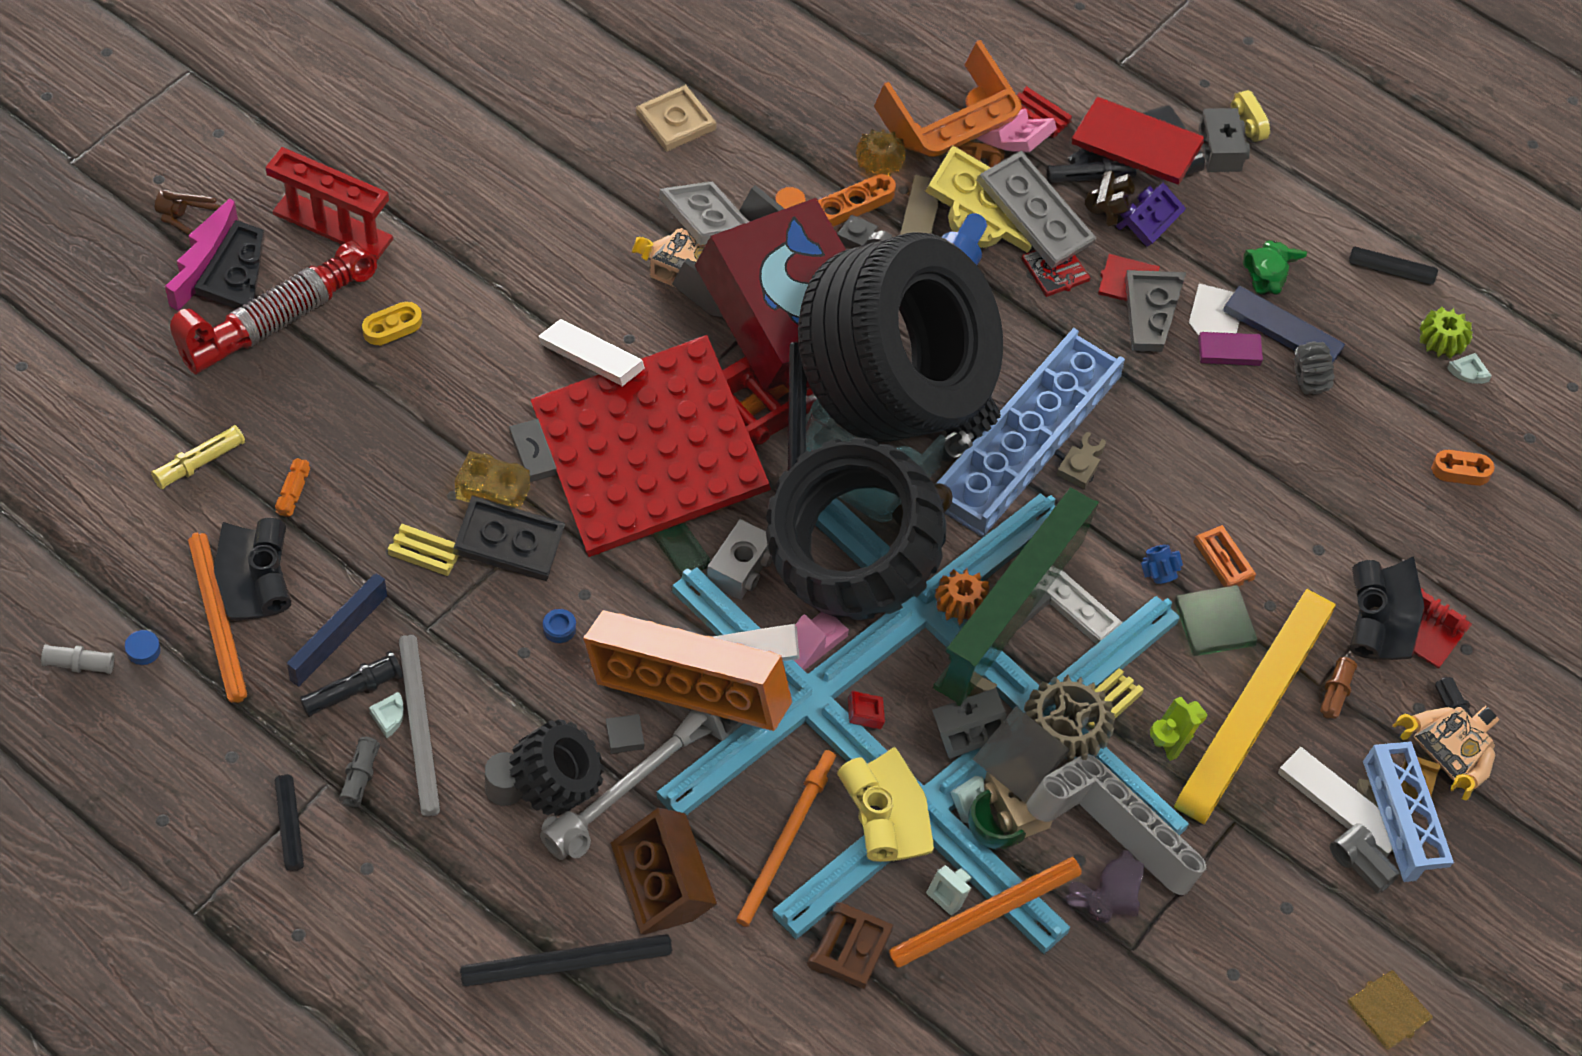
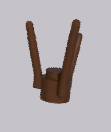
(175, 204)

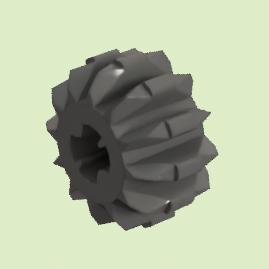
(1314, 367)

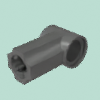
(1358, 850)

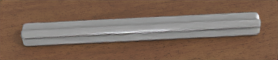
(419, 726)

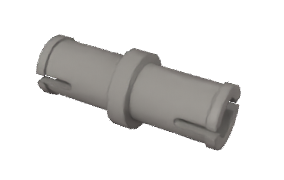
(77, 659)

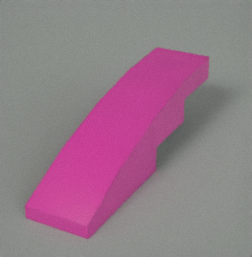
(204, 244)

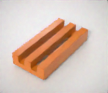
(1220, 560)

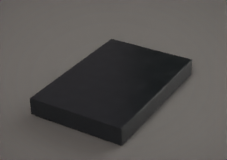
(509, 538)

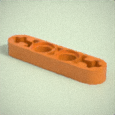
(862, 189)

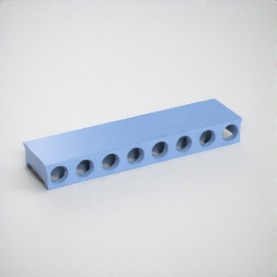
(1029, 431)

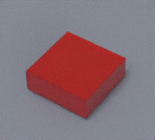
(866, 710)

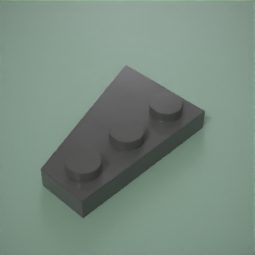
(1151, 306)

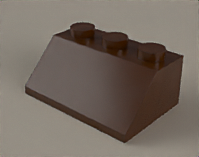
(663, 871)

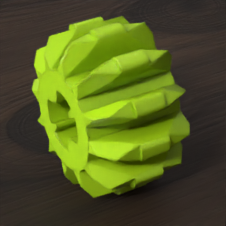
(1445, 332)

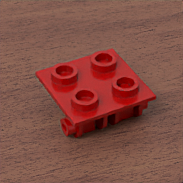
(1439, 631)

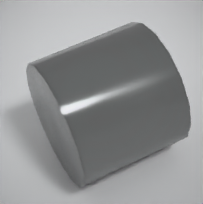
(498, 780)

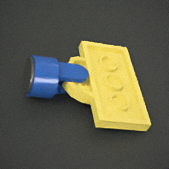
(972, 213)

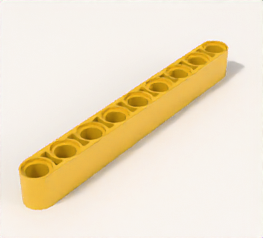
(1254, 707)

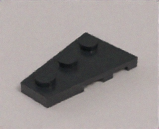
(234, 267)

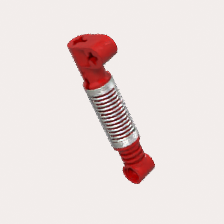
(246, 325)

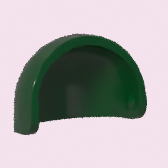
(985, 828)

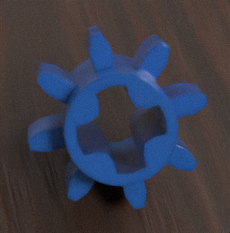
(1161, 564)

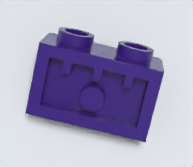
(1152, 213)

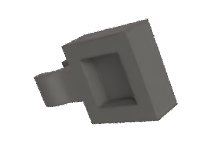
(859, 232)

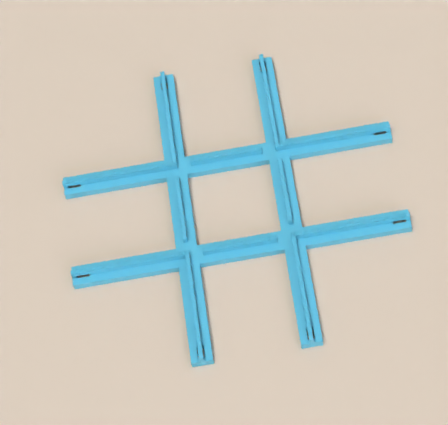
(815, 704)

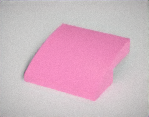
(1020, 133)

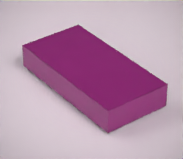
(1230, 348)

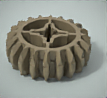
(1079, 706)

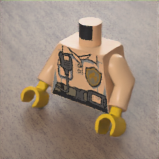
(668, 254)
(1455, 743)

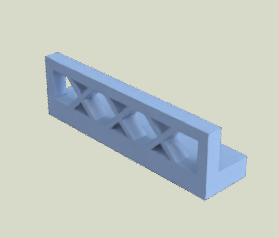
(1396, 814)

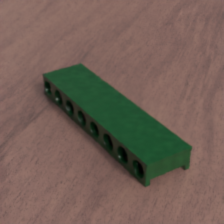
(1015, 595)

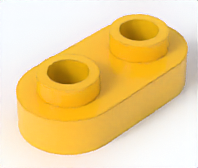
(390, 323)

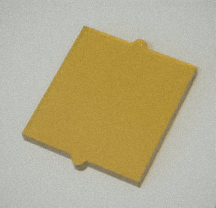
(1390, 1009)

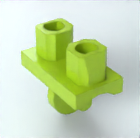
(1177, 726)

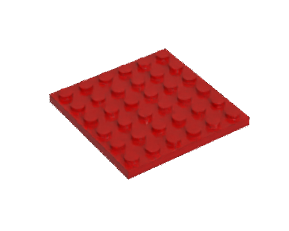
(650, 448)

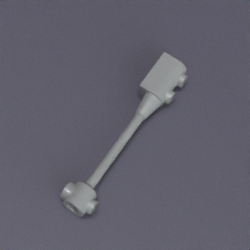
(570, 831)

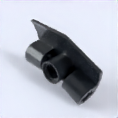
(243, 582)
(1394, 627)

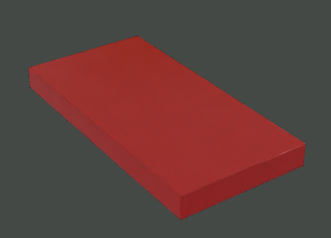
(1137, 140)

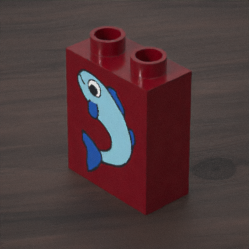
(761, 279)

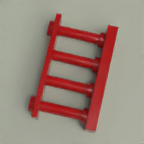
(334, 187)
(741, 376)

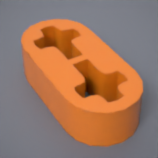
(1463, 467)

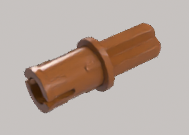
(1338, 687)

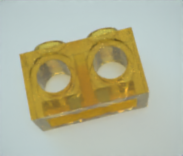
(495, 477)

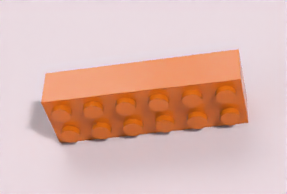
(689, 670)

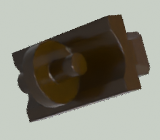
(1112, 197)

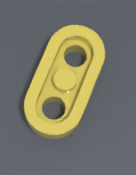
(1250, 111)

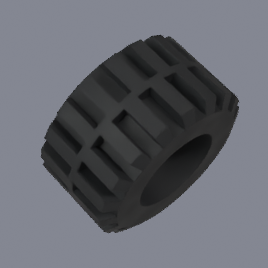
(556, 767)

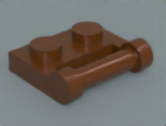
(860, 951)

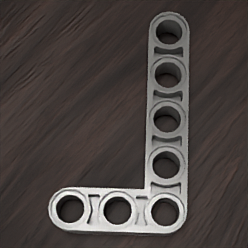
(1123, 816)

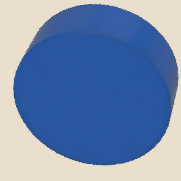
(559, 625)
(142, 647)

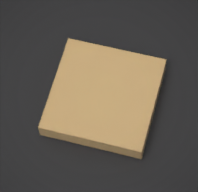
(676, 118)

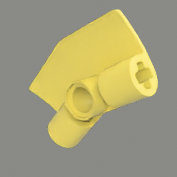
(903, 824)

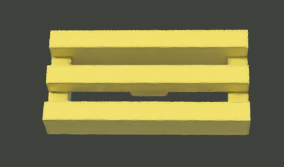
(427, 545)
(1125, 684)

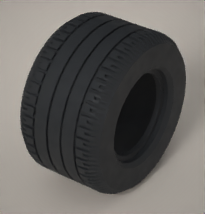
(855, 345)

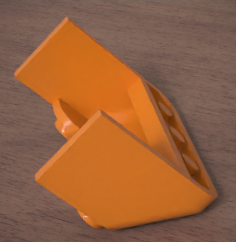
(987, 109)

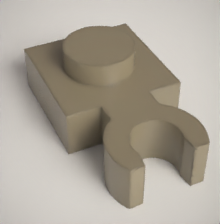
(1081, 463)

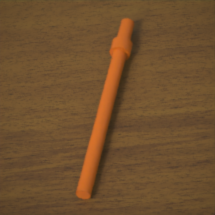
(814, 784)

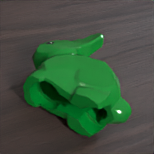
(1269, 266)

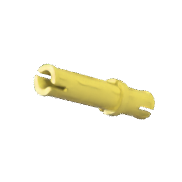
(186, 463)

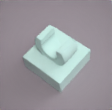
(949, 889)

